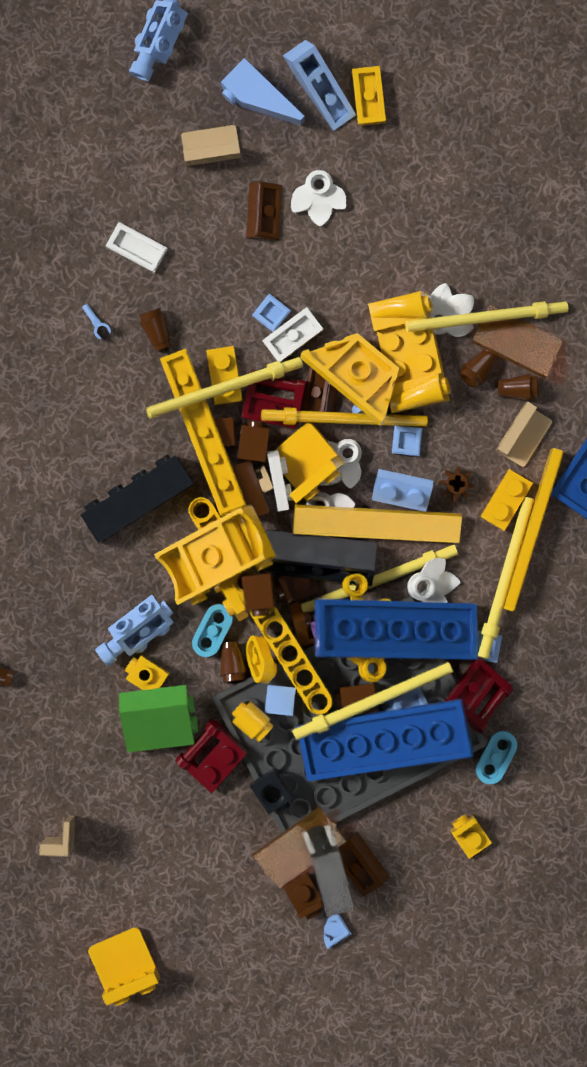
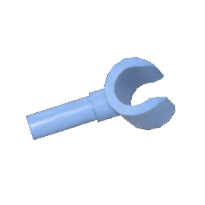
(95, 321)

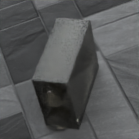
(328, 870)

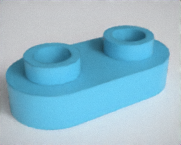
(212, 630)
(498, 758)

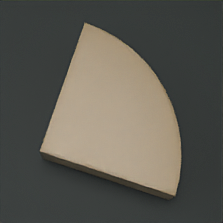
(263, 478)

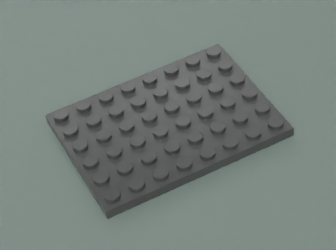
(280, 749)

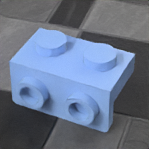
(402, 490)

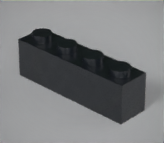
(136, 499)
(321, 557)

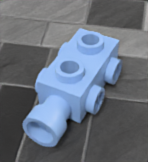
(159, 36)
(136, 629)

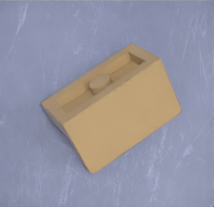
(210, 145)
(524, 435)
(60, 845)

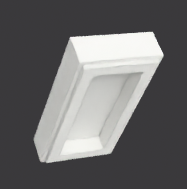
(136, 247)

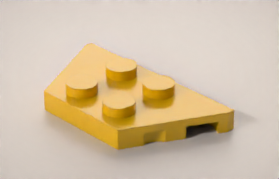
(356, 372)

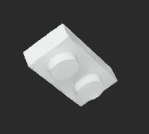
(292, 335)
(278, 468)

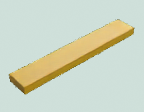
(204, 434)
(377, 523)
(533, 527)

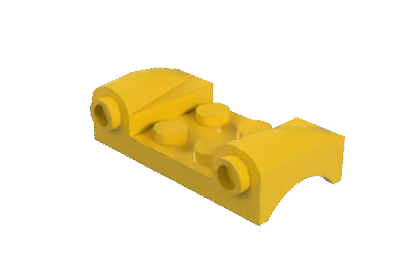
(415, 353)
(216, 554)

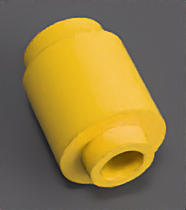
(252, 721)

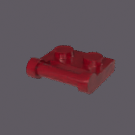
(256, 401)
(474, 687)
(219, 762)

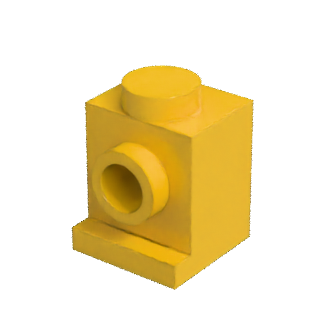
(157, 674)

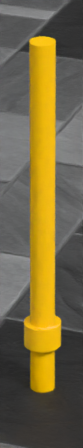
(291, 416)

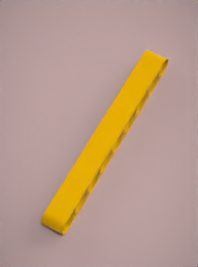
(285, 639)

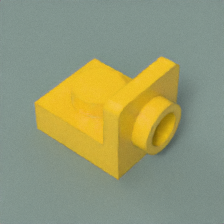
(469, 835)

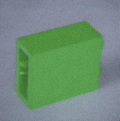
(157, 718)

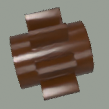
(450, 489)

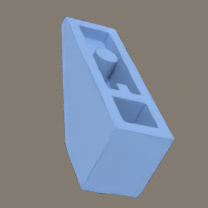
(319, 84)
(257, 94)

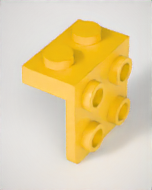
(309, 461)
(124, 966)

